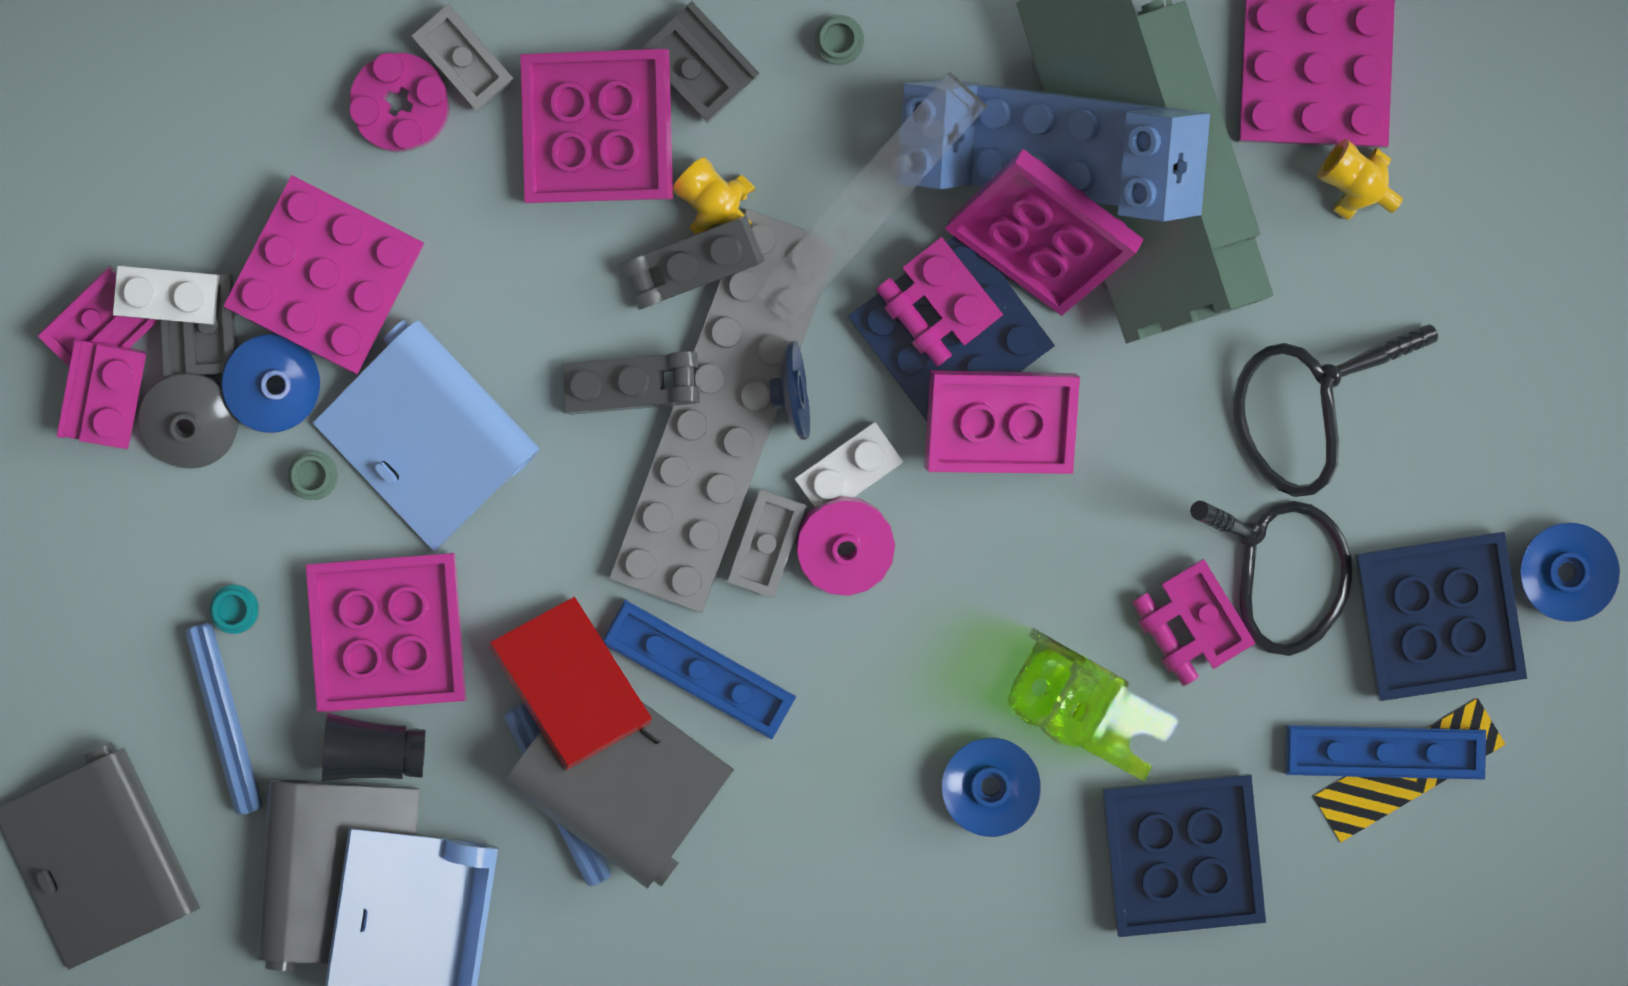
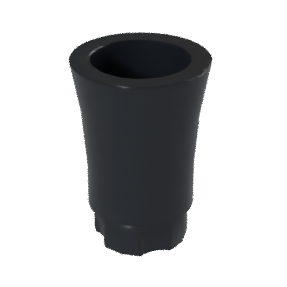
(371, 750)

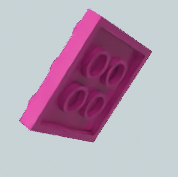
(1316, 72)
(596, 126)
(1043, 233)
(324, 275)
(386, 632)

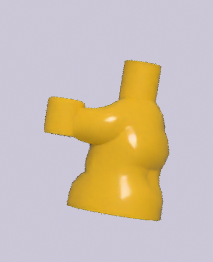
(1359, 178)
(711, 195)

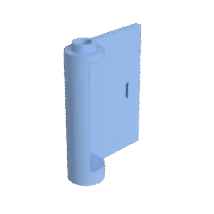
(432, 428)
(421, 906)

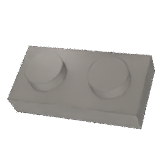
(463, 57)
(766, 543)

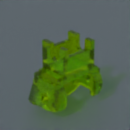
(1105, 709)

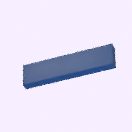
(698, 669)
(1385, 752)

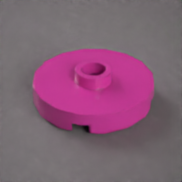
(838, 522)

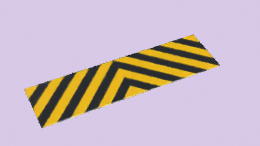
(1361, 801)

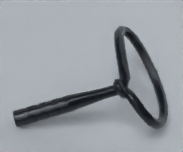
(1329, 377)
(1252, 534)

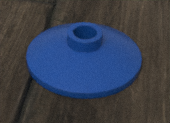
(246, 378)
(1594, 576)
(995, 813)

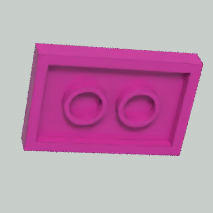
(1001, 422)

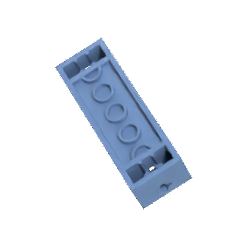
(1100, 146)

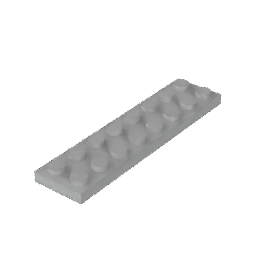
(713, 444)

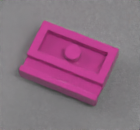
(92, 320)
(101, 393)

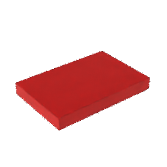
(570, 683)

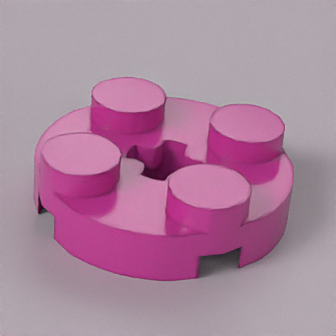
(389, 75)

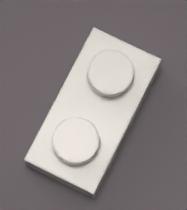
(166, 295)
(850, 467)

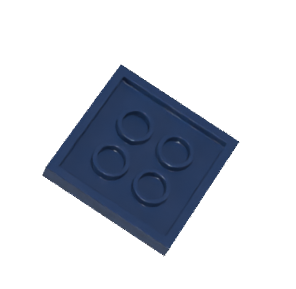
(1004, 346)
(1441, 616)
(1184, 855)

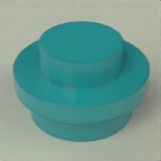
(234, 609)

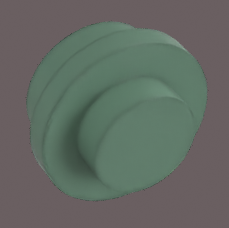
(839, 39)
(313, 475)

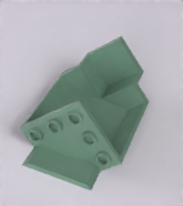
(1183, 265)

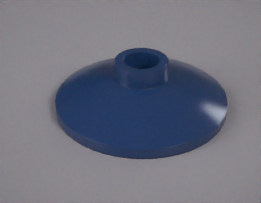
(791, 390)

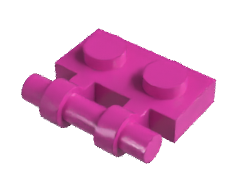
(952, 294)
(1206, 614)

